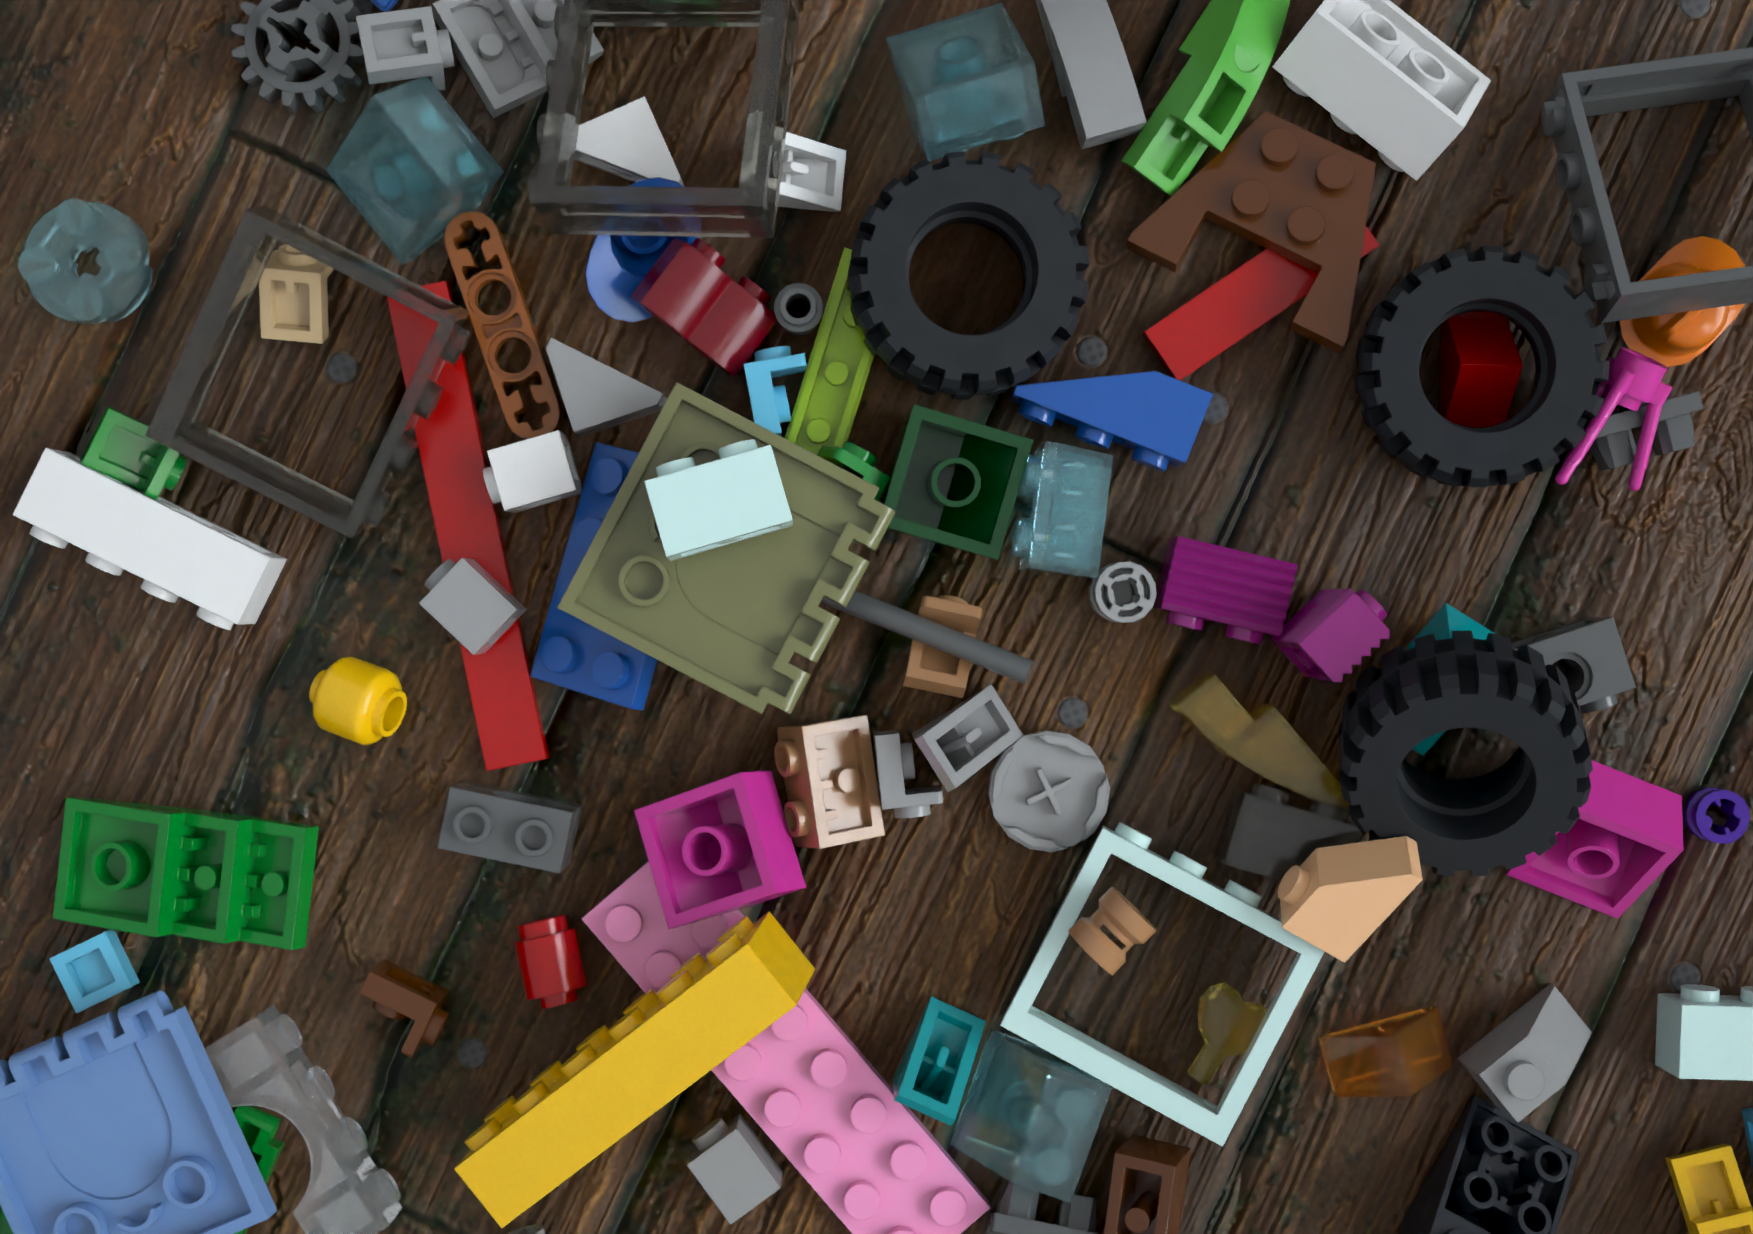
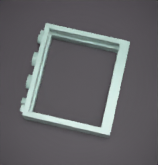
(1115, 1068)

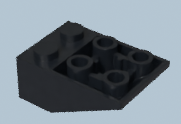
(1493, 1178)

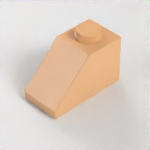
(1348, 892)

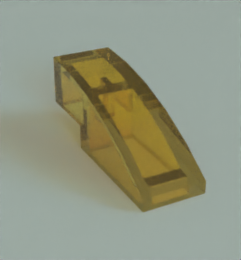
(1256, 740)

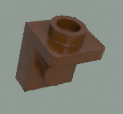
(403, 995)

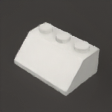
(1384, 80)

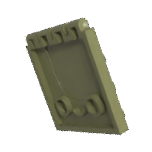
(743, 606)

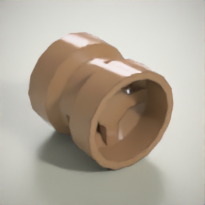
(1122, 920)

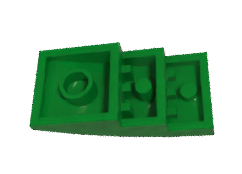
(185, 873)

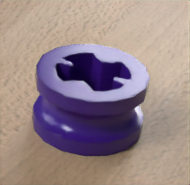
(1732, 806)

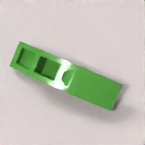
(1213, 91)

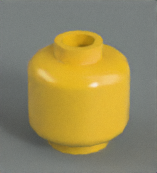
(358, 700)

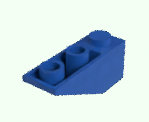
(1137, 410)

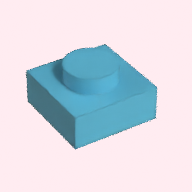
(94, 970)

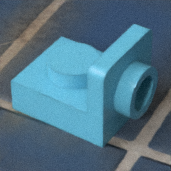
(768, 402)

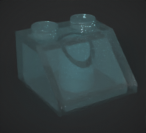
(967, 81)
(412, 167)
(1030, 1116)

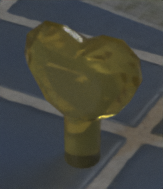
(1226, 1028)

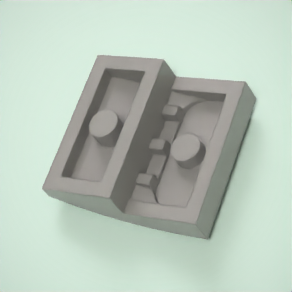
(504, 46)

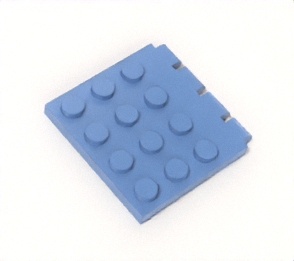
(124, 1132)

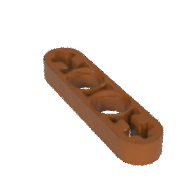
(499, 329)

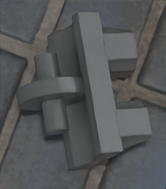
(1674, 431)
(1018, 1211)

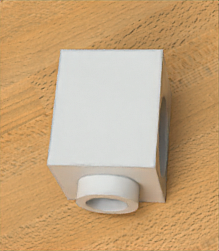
(532, 472)

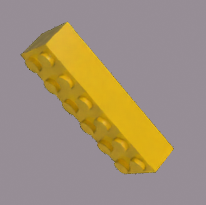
(634, 1066)

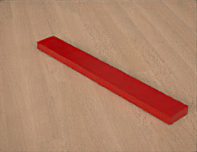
(471, 528)

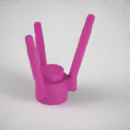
(1630, 382)

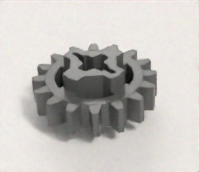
(290, 65)

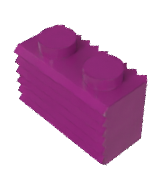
(1224, 588)
(1333, 633)

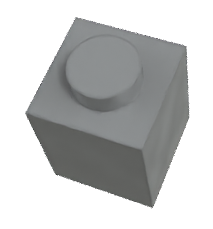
(470, 604)
(733, 1166)

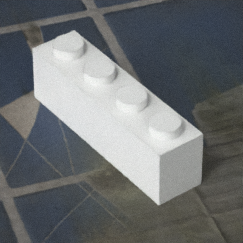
(150, 538)

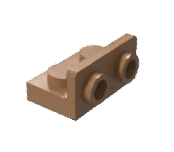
(829, 782)

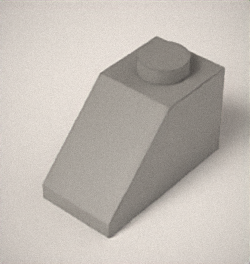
(1528, 1054)

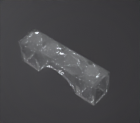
(268, 1069)

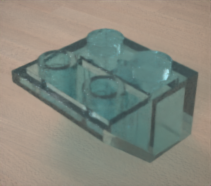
(1064, 511)

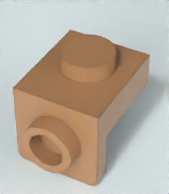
(934, 669)

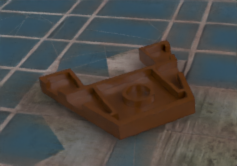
(1287, 196)

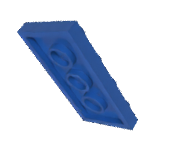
(569, 648)

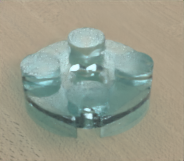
(52, 254)

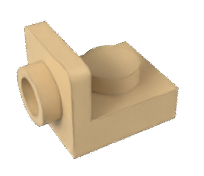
(294, 297)

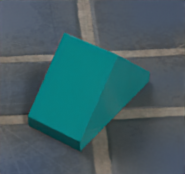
(938, 1061)

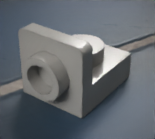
(404, 46)
(895, 765)

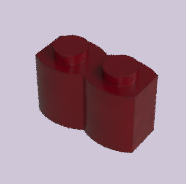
(705, 305)

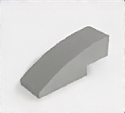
(1092, 70)

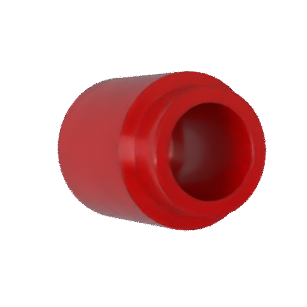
(550, 961)

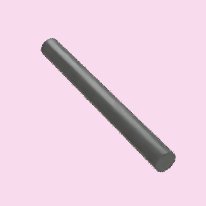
(936, 636)

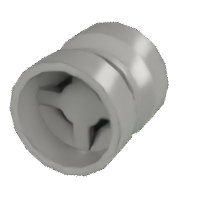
(1114, 589)

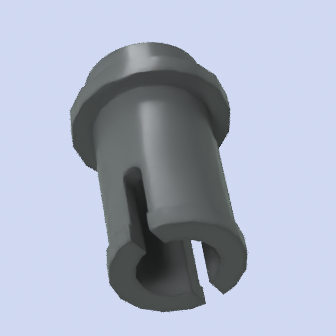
(794, 295)

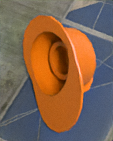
(1683, 335)

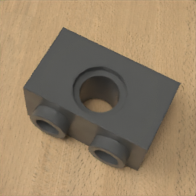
(1591, 657)
(509, 826)

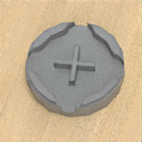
(1048, 791)

